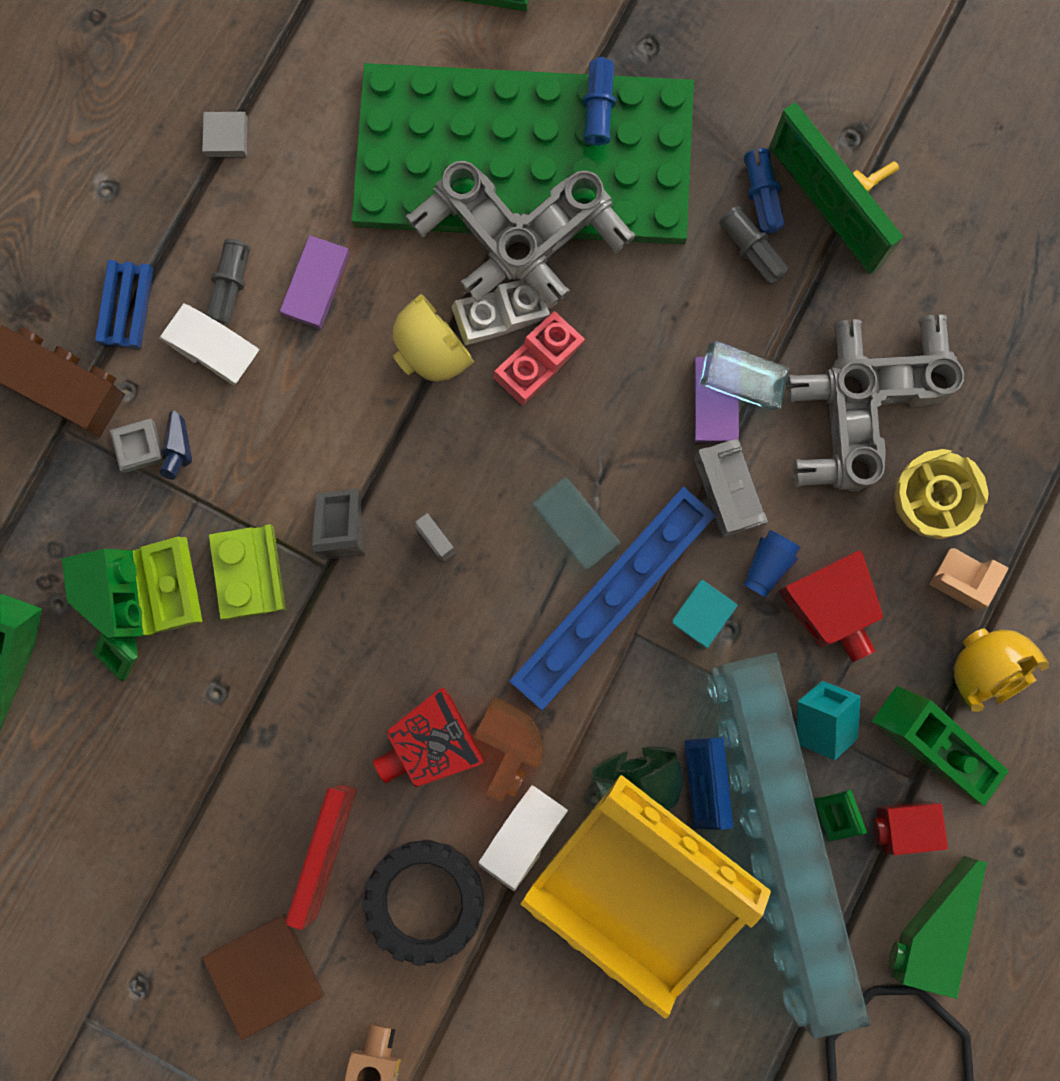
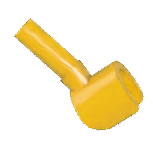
(876, 177)

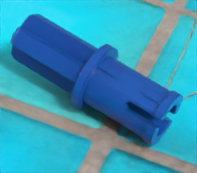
(599, 102)
(764, 191)

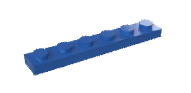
(612, 598)

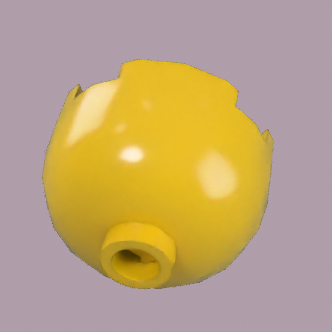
(996, 666)

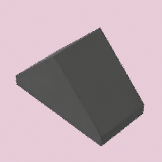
(338, 525)

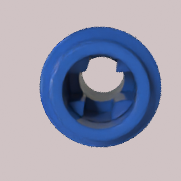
(771, 562)

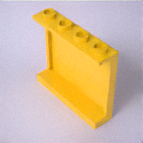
(644, 896)

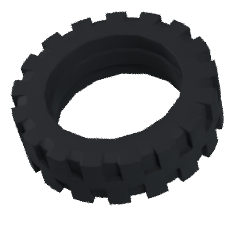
(381, 924)

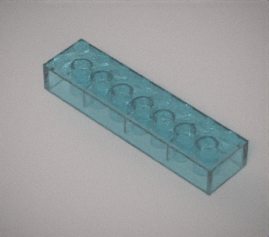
(788, 846)

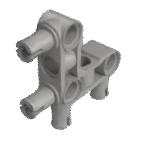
(541, 230)
(883, 383)

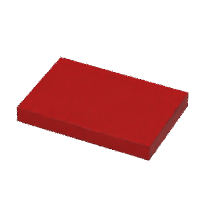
(321, 856)

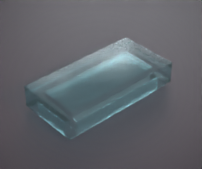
(744, 376)
(576, 523)

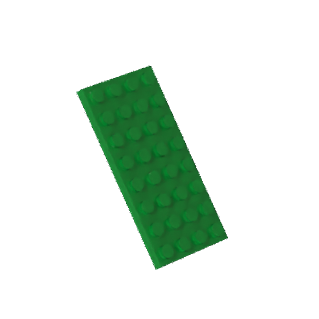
(526, 139)

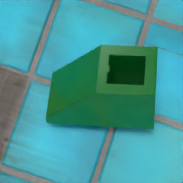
(105, 591)

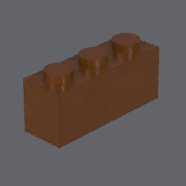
(57, 381)

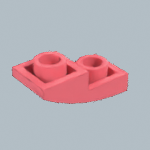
(538, 358)

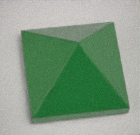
(117, 655)
(840, 815)

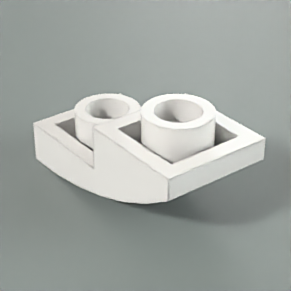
(499, 312)
(209, 343)
(522, 838)

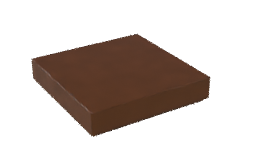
(263, 976)

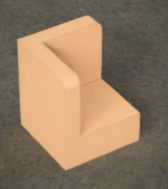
(968, 579)

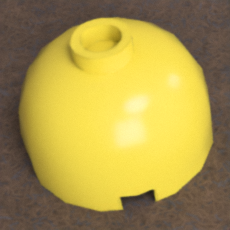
(428, 343)
(940, 494)

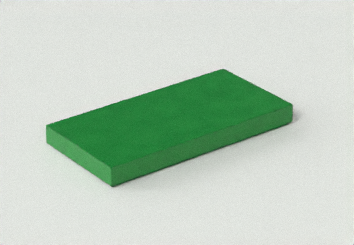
(834, 189)

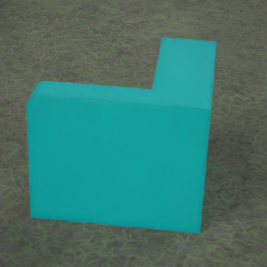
(704, 614)
(828, 720)

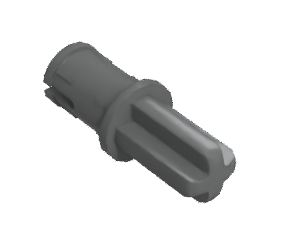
(753, 245)
(228, 280)

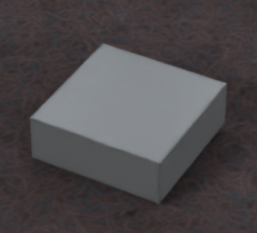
(225, 134)
(137, 445)
(435, 538)

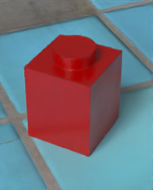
(910, 828)

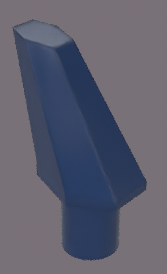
(175, 446)

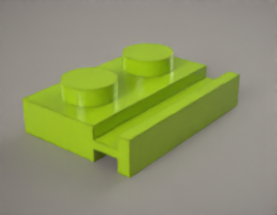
(247, 572)
(166, 586)

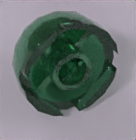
(654, 773)

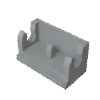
(729, 488)

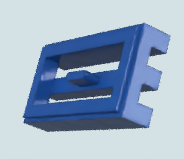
(108, 302)
(708, 784)

